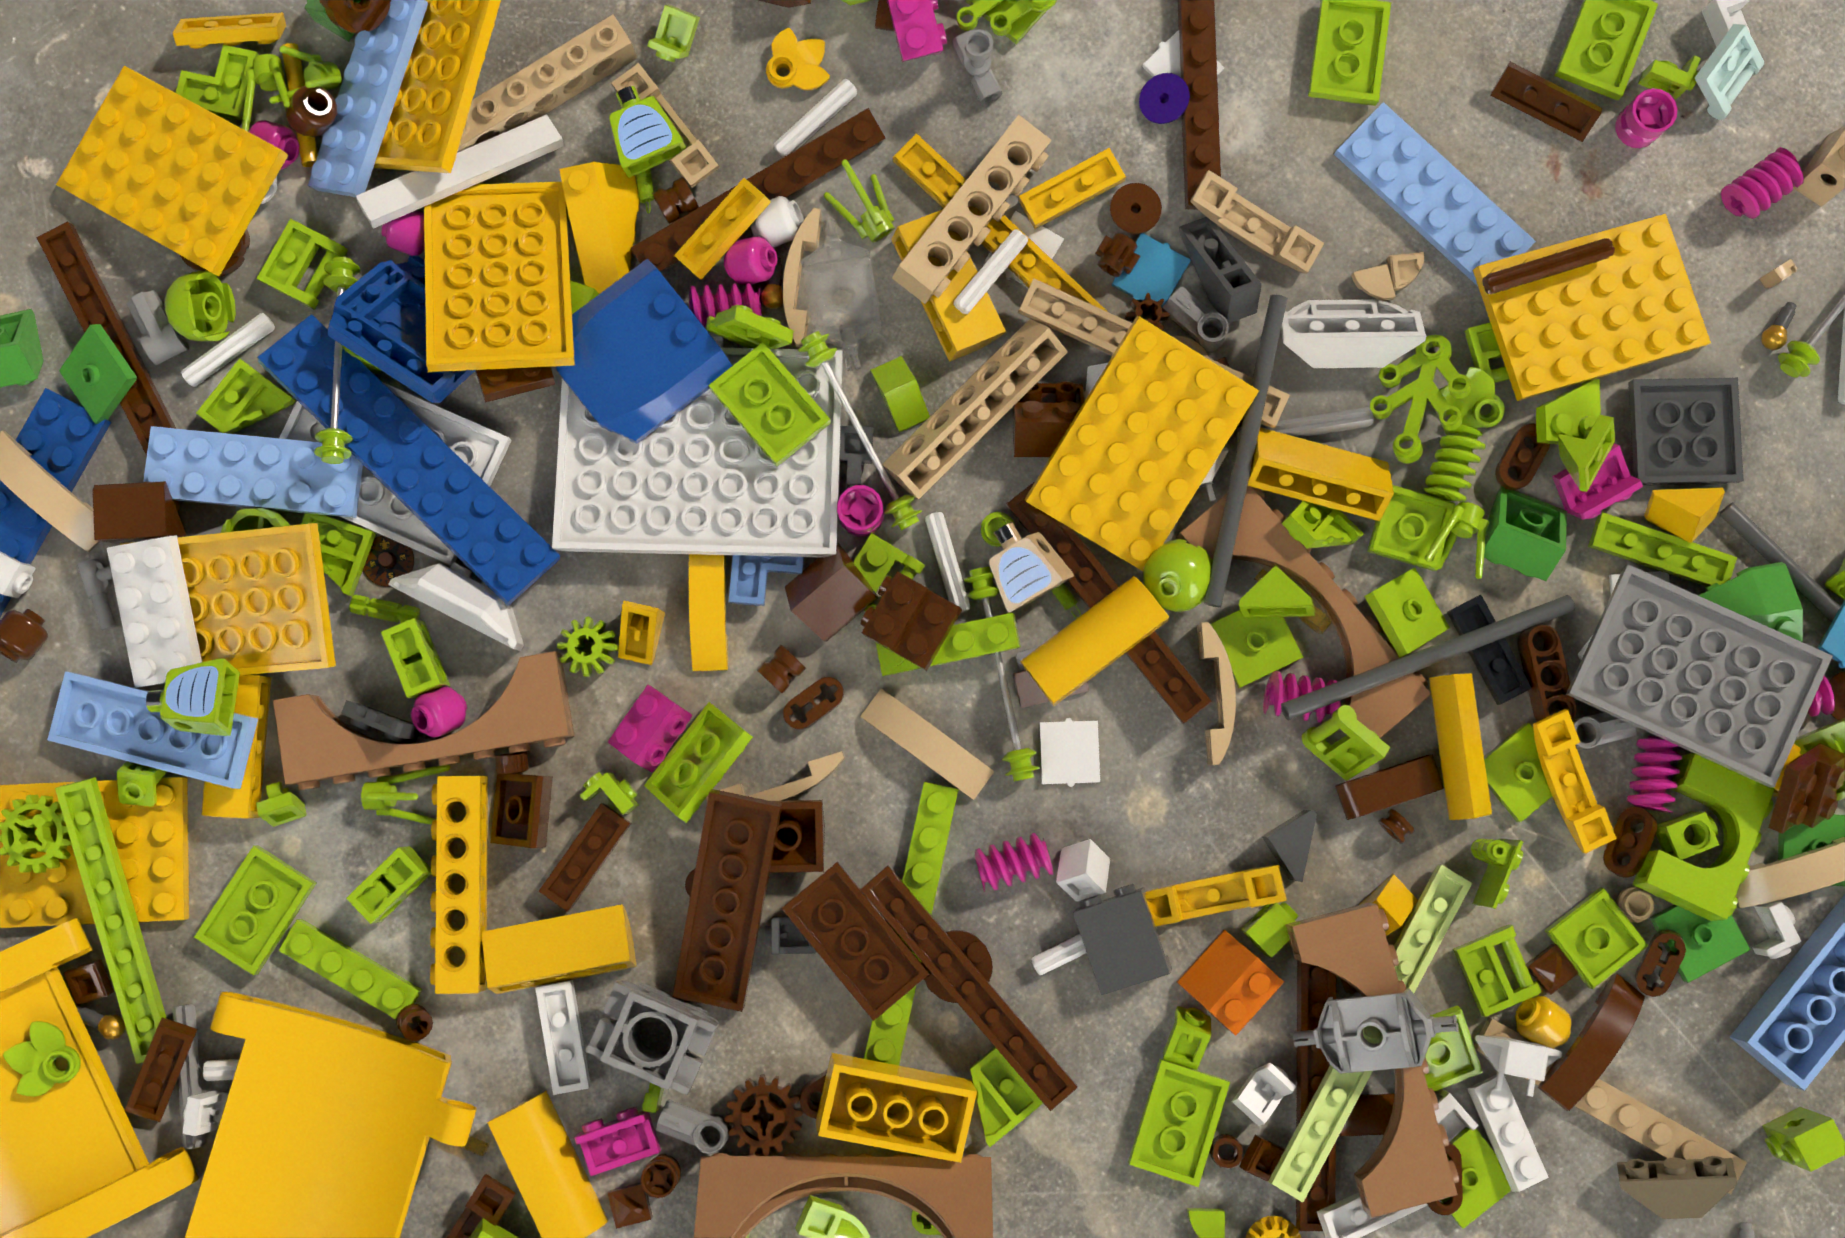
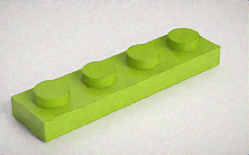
(1661, 551)
(962, 643)
(349, 969)

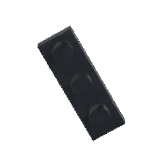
(1495, 660)

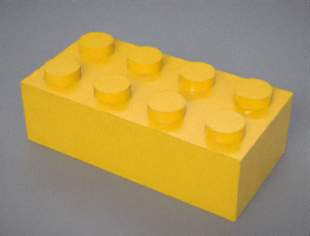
(895, 1107)

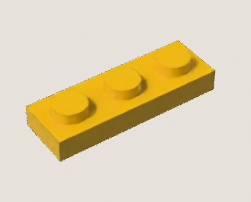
(229, 30)
(1072, 188)
(722, 228)

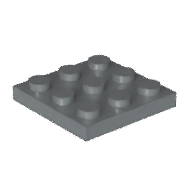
(1686, 431)

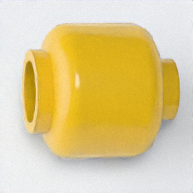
(1543, 1022)

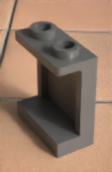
(1121, 939)

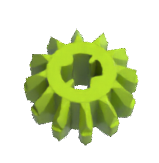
(599, 649)

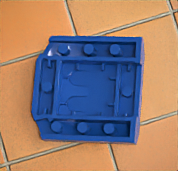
(386, 325)
(640, 354)

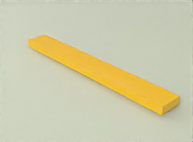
(943, 182)

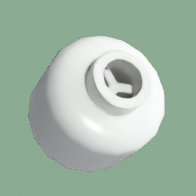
(778, 221)

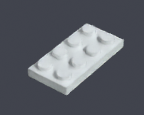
(154, 608)

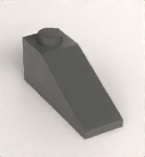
(1222, 271)

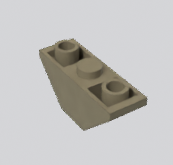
(1678, 1186)

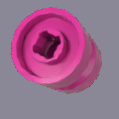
(1646, 118)
(860, 510)

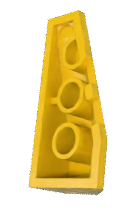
(602, 219)

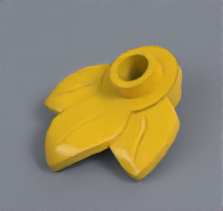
(800, 59)

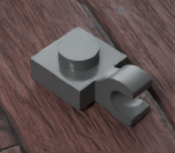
(854, 453)

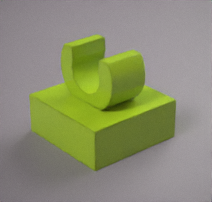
(281, 805)

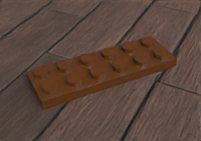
(727, 899)

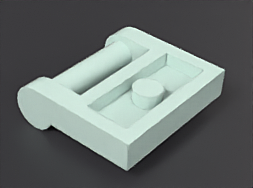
(1729, 70)

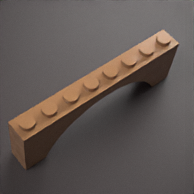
(1267, 542)
(323, 747)
(1411, 1157)
(744, 1190)

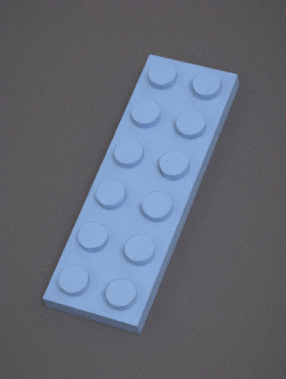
(367, 101)
(1431, 193)
(251, 472)
(117, 724)

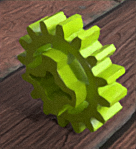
(19, 834)

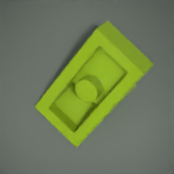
(1586, 455)

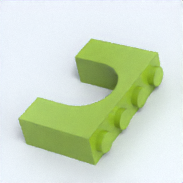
(1741, 808)

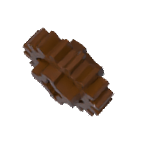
(748, 1116)

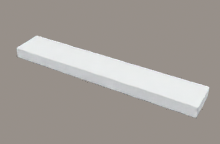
(470, 168)

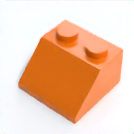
(1230, 982)

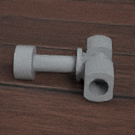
(974, 53)

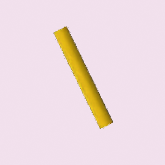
(295, 80)

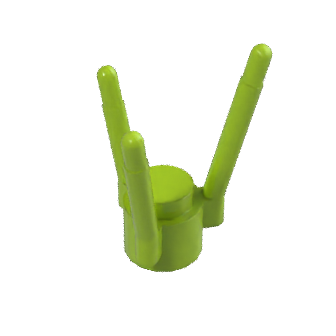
(316, 74)
(269, 75)
(875, 222)
(1463, 523)
(383, 795)

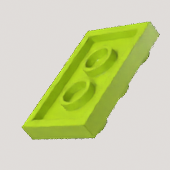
(1605, 44)
(1349, 50)
(769, 404)
(698, 762)
(255, 910)
(1179, 1122)

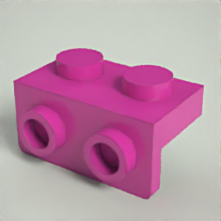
(917, 28)
(1610, 485)
(650, 729)
(618, 1141)

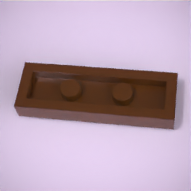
(1546, 101)
(585, 857)
(161, 1069)

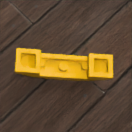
(708, 612)
(1568, 782)
(1216, 894)

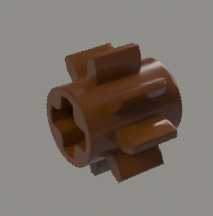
(1117, 255)
(1146, 306)

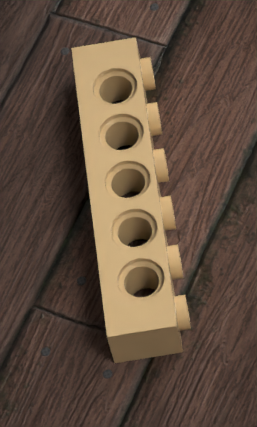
(548, 82)
(1020, 142)
(975, 408)

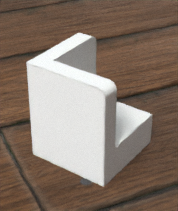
(1721, 16)
(1083, 870)
(1452, 1114)

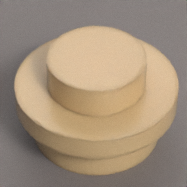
(1635, 904)

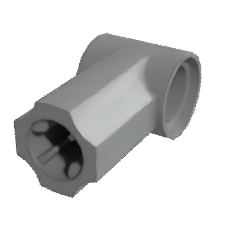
(1194, 316)
(158, 336)
(1602, 729)
(689, 1126)

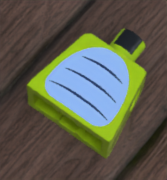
(643, 133)
(198, 697)

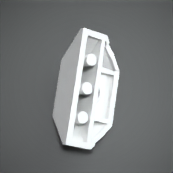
(1351, 332)
(462, 599)

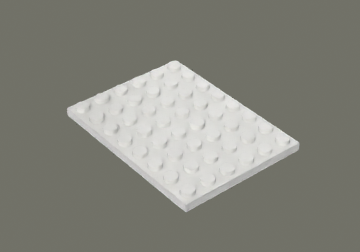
(699, 480)

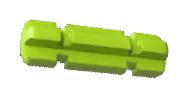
(382, 609)

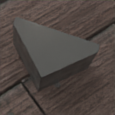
(1292, 842)

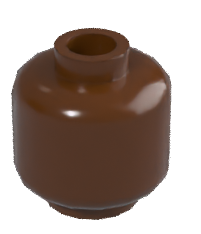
(311, 111)
(21, 635)

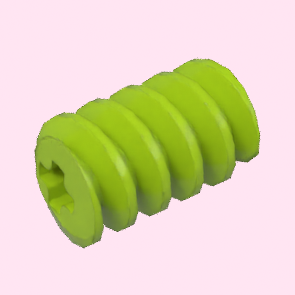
(1453, 463)

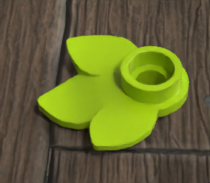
(1481, 393)
(37, 1059)

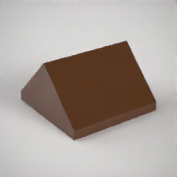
(134, 512)
(829, 594)
(521, 810)
(800, 837)

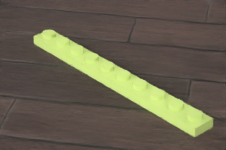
(1340, 1092)

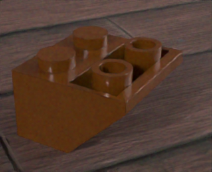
(1044, 417)

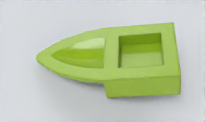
(828, 1220)

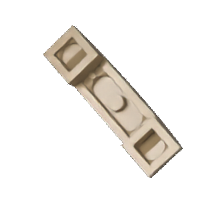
(695, 161)
(1254, 226)
(806, 239)
(45, 494)
(1211, 648)
(927, 743)
(819, 768)
(1793, 875)

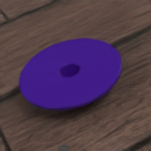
(1164, 98)

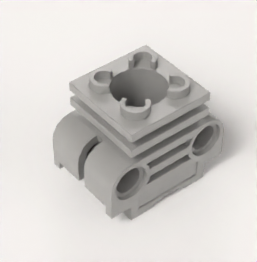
(621, 1045)

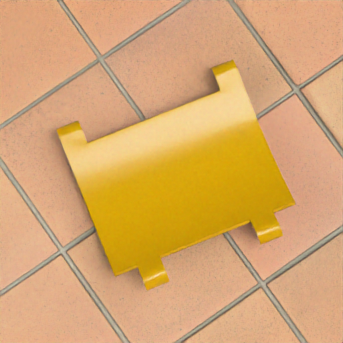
(321, 1126)
(72, 1152)

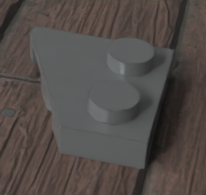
(367, 717)

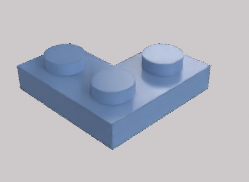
(750, 576)

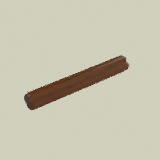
(1548, 266)

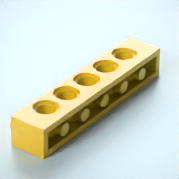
(472, 902)

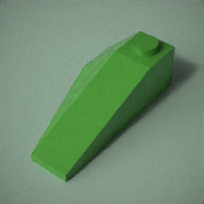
(1764, 596)

